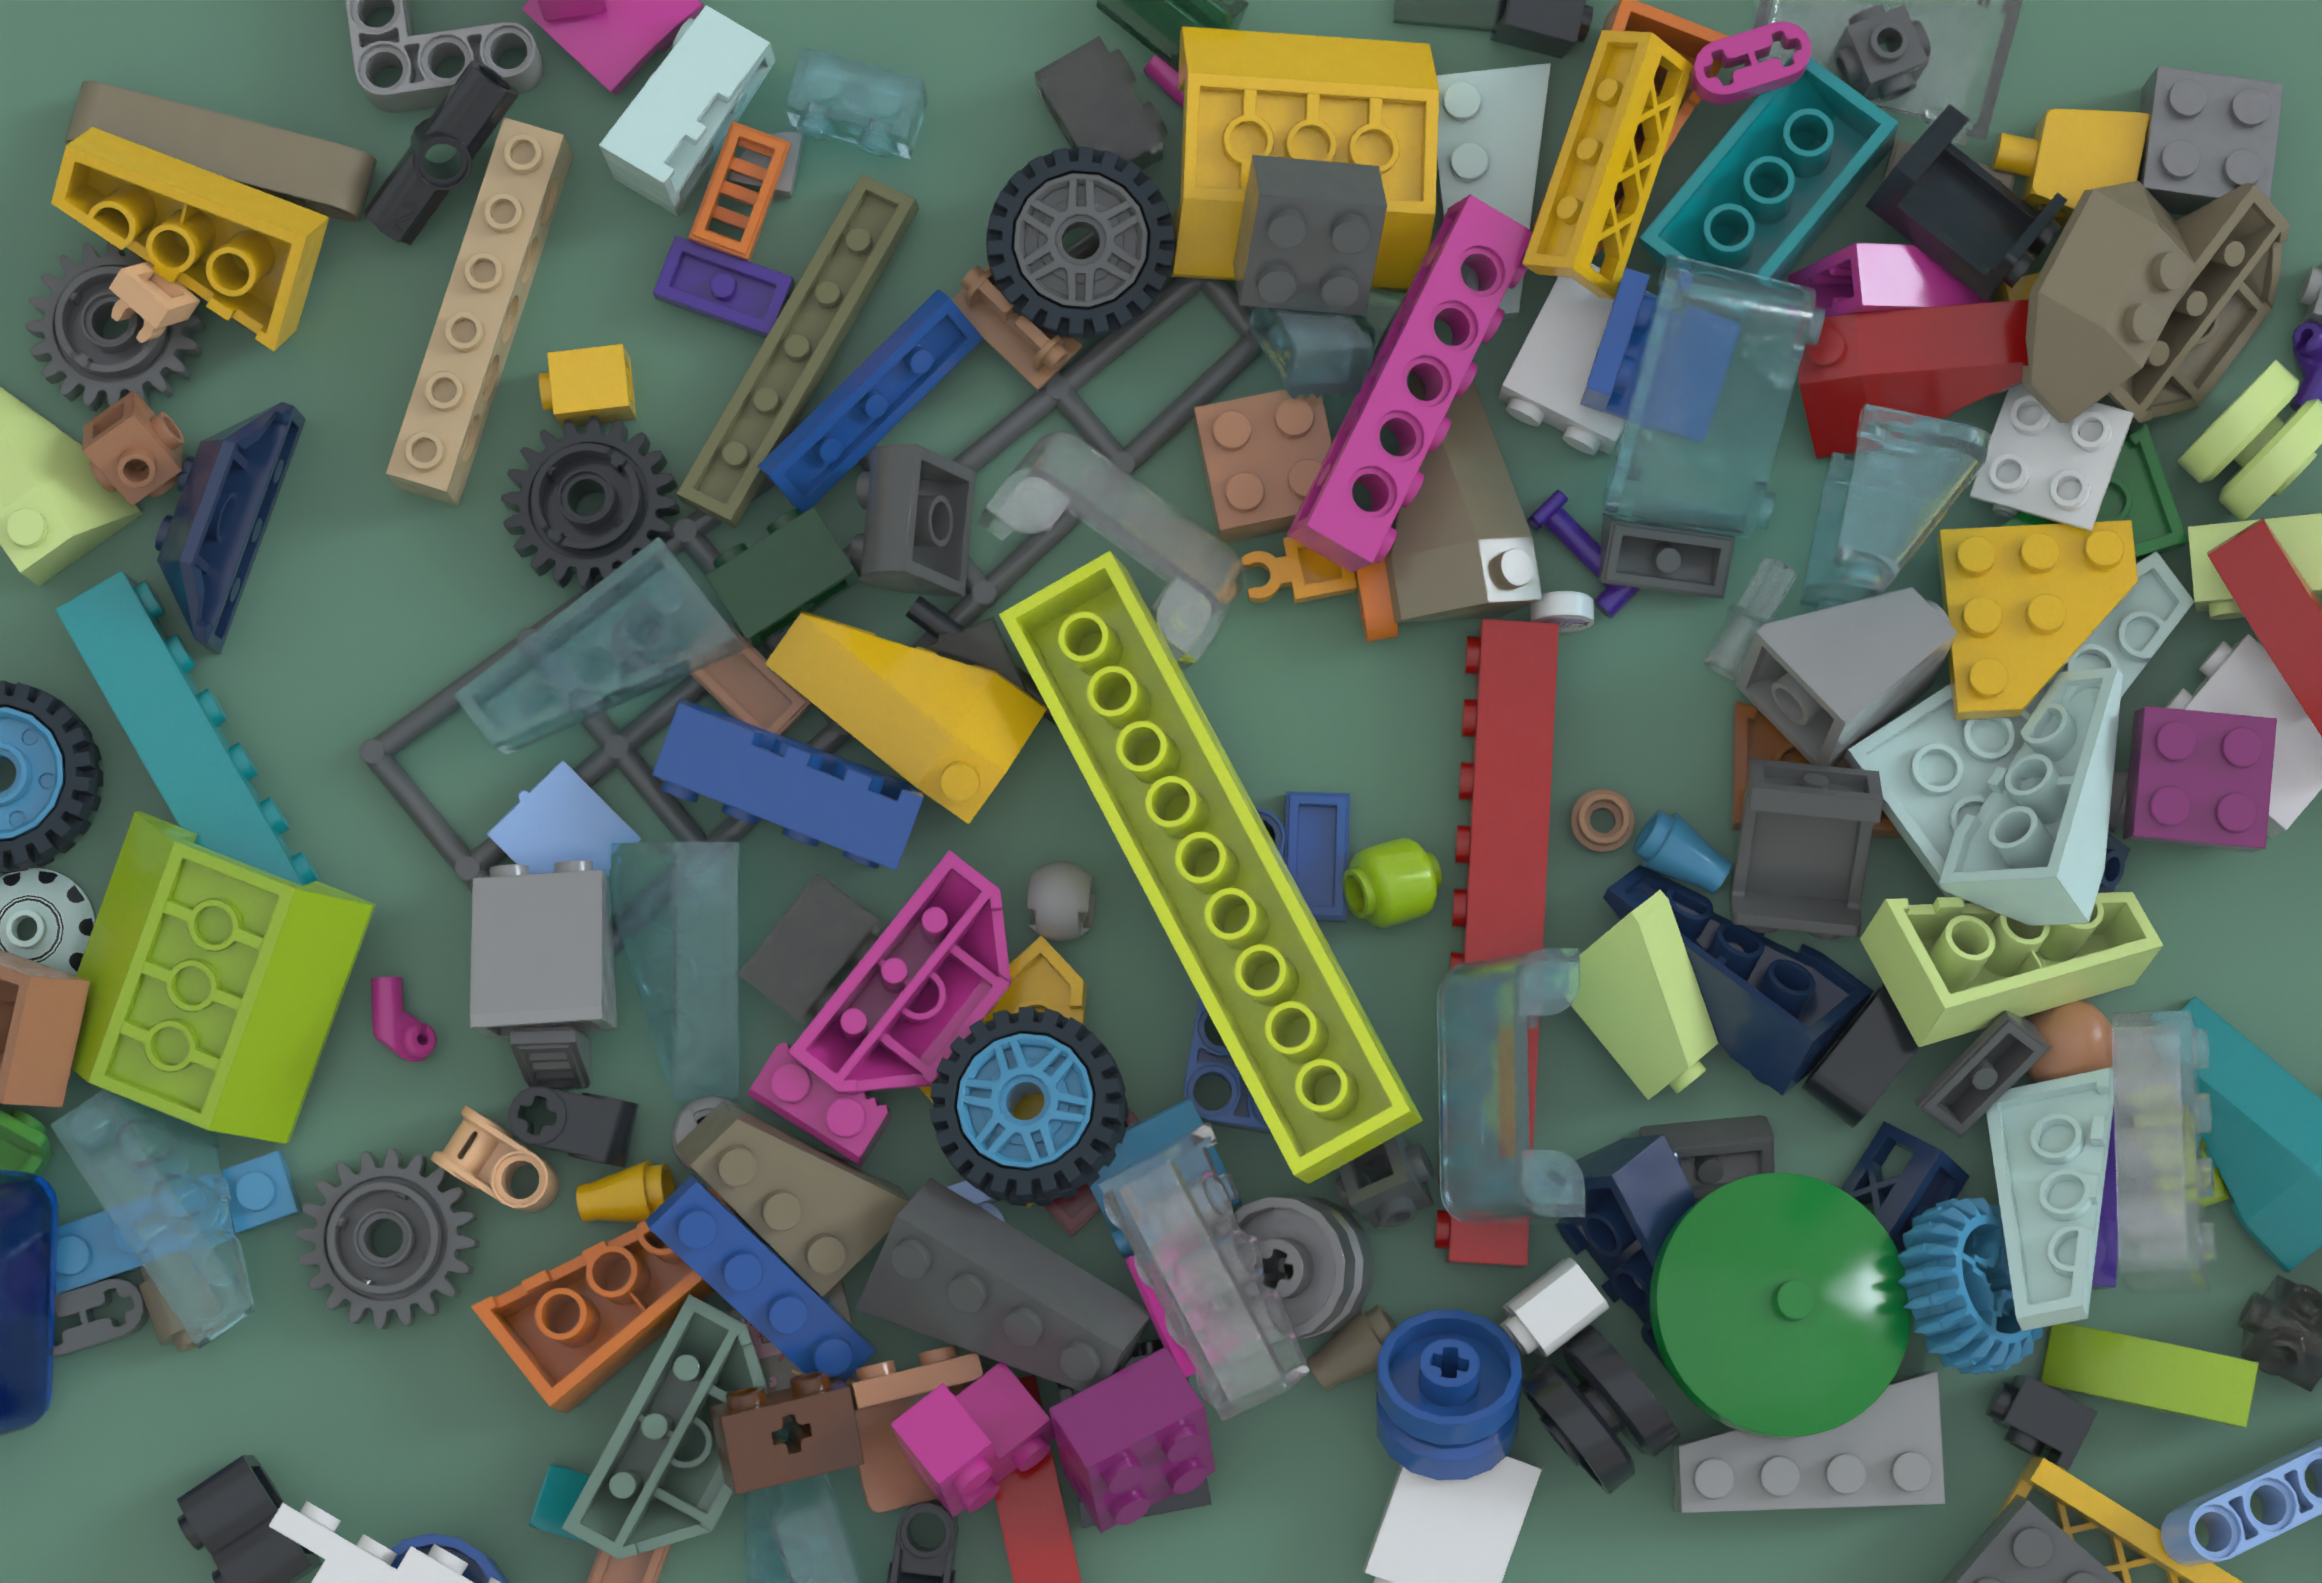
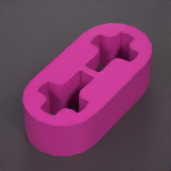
(1755, 76)

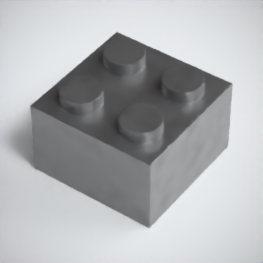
(2207, 136)

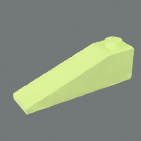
(49, 495)

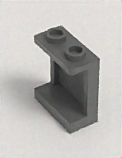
(1803, 848)

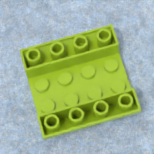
(212, 983)

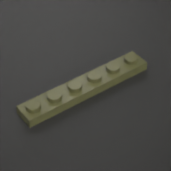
(798, 349)

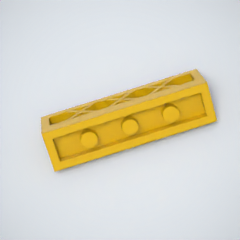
(1601, 154)
(2112, 1519)

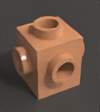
(133, 449)

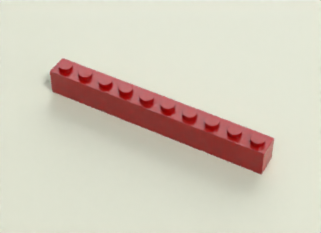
(1503, 850)

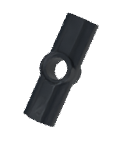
(461, 120)

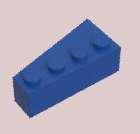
(787, 784)

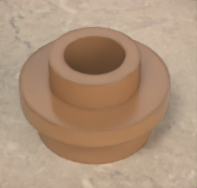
(1607, 801)

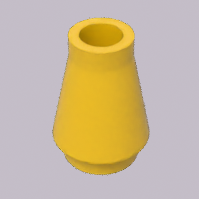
(626, 1194)

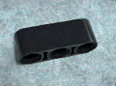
(1863, 1060)

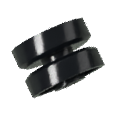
(1590, 1415)

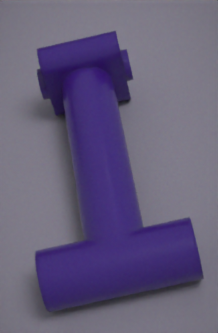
(1583, 547)

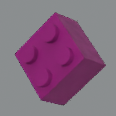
(2199, 779)
(1133, 1440)

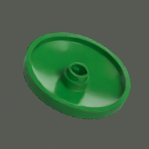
(1780, 1306)

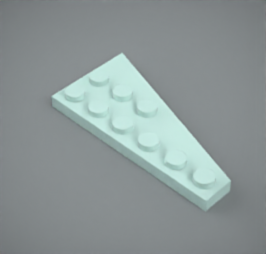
(1941, 766)

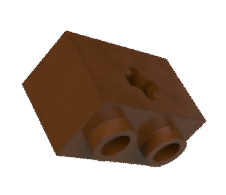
(819, 1445)

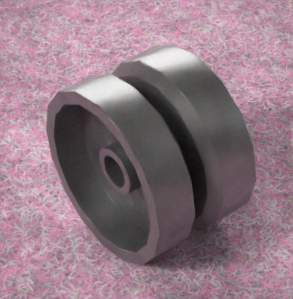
(1327, 1257)

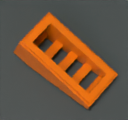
(757, 142)

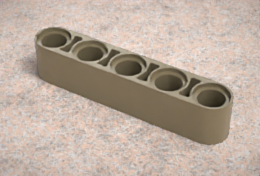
(267, 158)

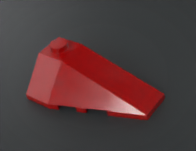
(1908, 362)

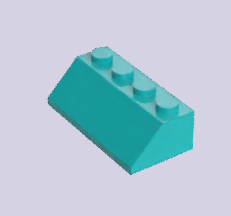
(1776, 178)

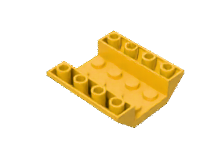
(1308, 103)

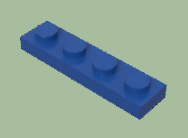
(870, 402)
(758, 1282)

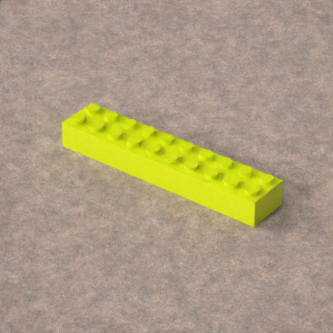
(1210, 869)

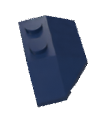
(223, 517)

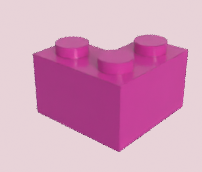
(974, 1439)

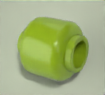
(1392, 882)

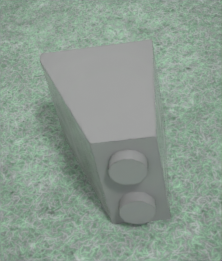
(1845, 669)
(542, 950)

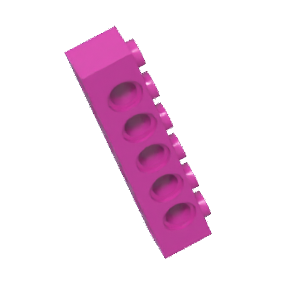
(1329, 516)

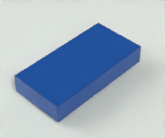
(1318, 850)

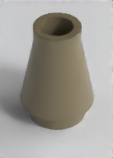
(1352, 1349)

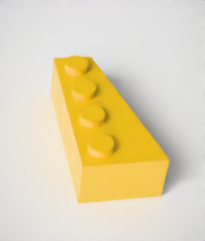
(197, 228)

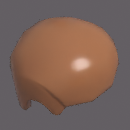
(2078, 1041)

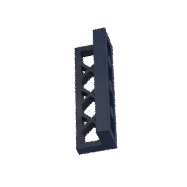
(1924, 1182)

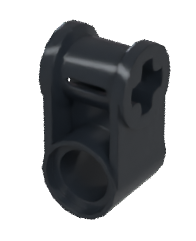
(584, 1127)
(922, 1564)

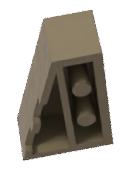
(793, 1195)

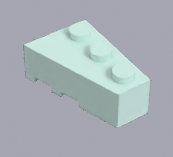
(686, 109)

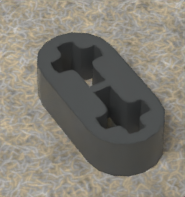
(100, 1331)

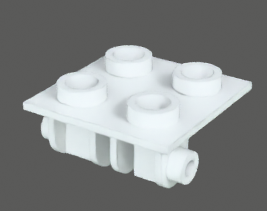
(2050, 465)

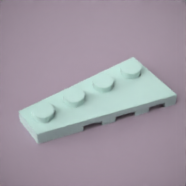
(1492, 146)

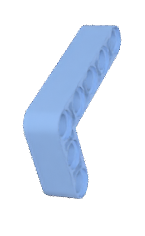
(2229, 1514)

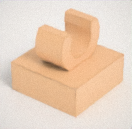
(152, 299)

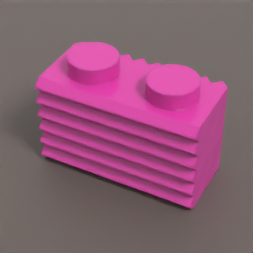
(842, 1121)

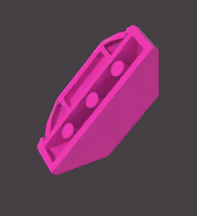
(915, 988)

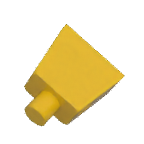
(2073, 154)

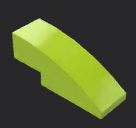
(2149, 1374)

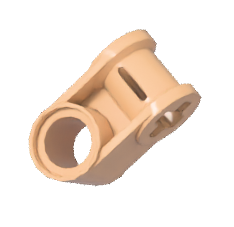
(488, 1157)

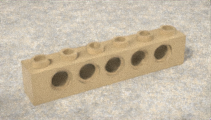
(480, 312)

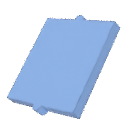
(560, 823)

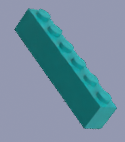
(178, 727)

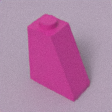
(1881, 279)

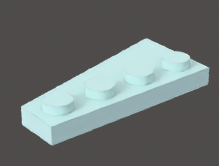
(2050, 1186)

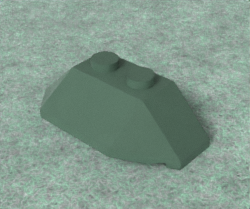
(663, 1463)

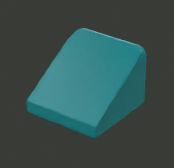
(556, 1499)

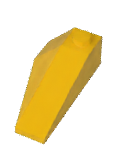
(923, 714)

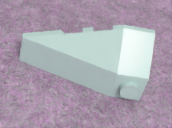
(2045, 825)

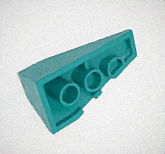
(2263, 1141)

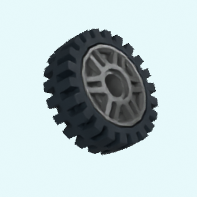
(1088, 192)

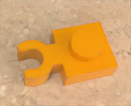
(1302, 569)

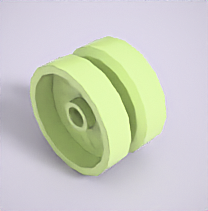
(2259, 441)

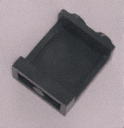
(1962, 211)

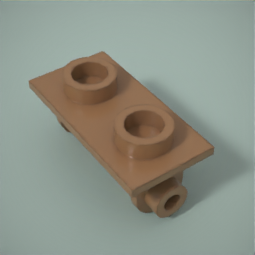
(1026, 348)

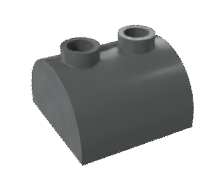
(914, 522)

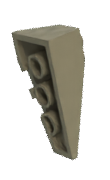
(1464, 535)

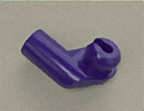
(2308, 353)

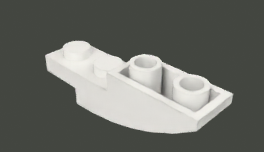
(368, 1559)

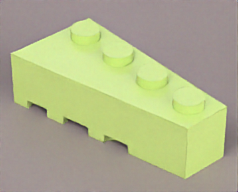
(1964, 965)

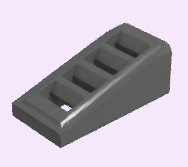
(553, 1056)

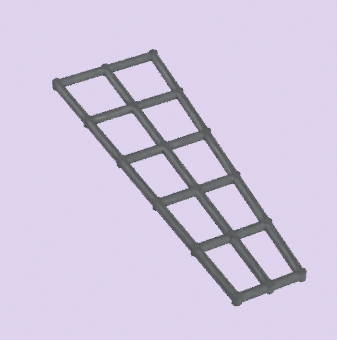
(620, 746)

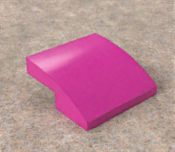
(619, 40)

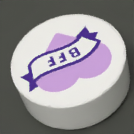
(1569, 608)

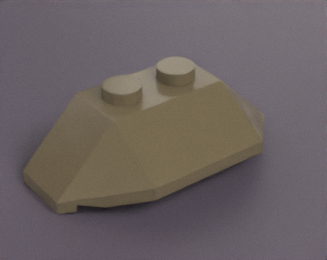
(2102, 297)
(2224, 303)

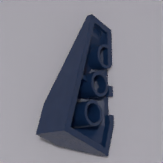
(1765, 1002)
(1630, 1206)

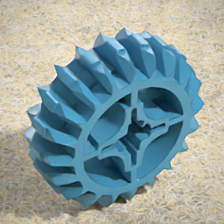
(1963, 1287)

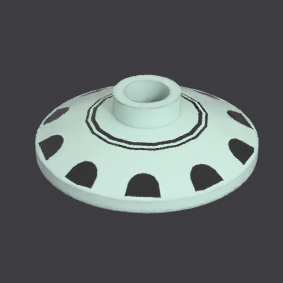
(61, 915)

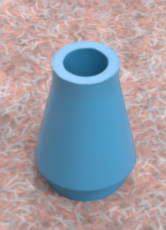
(1680, 852)

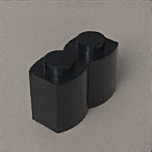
(232, 1521)

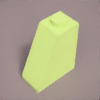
(1646, 999)

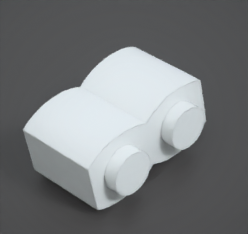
(1552, 1309)

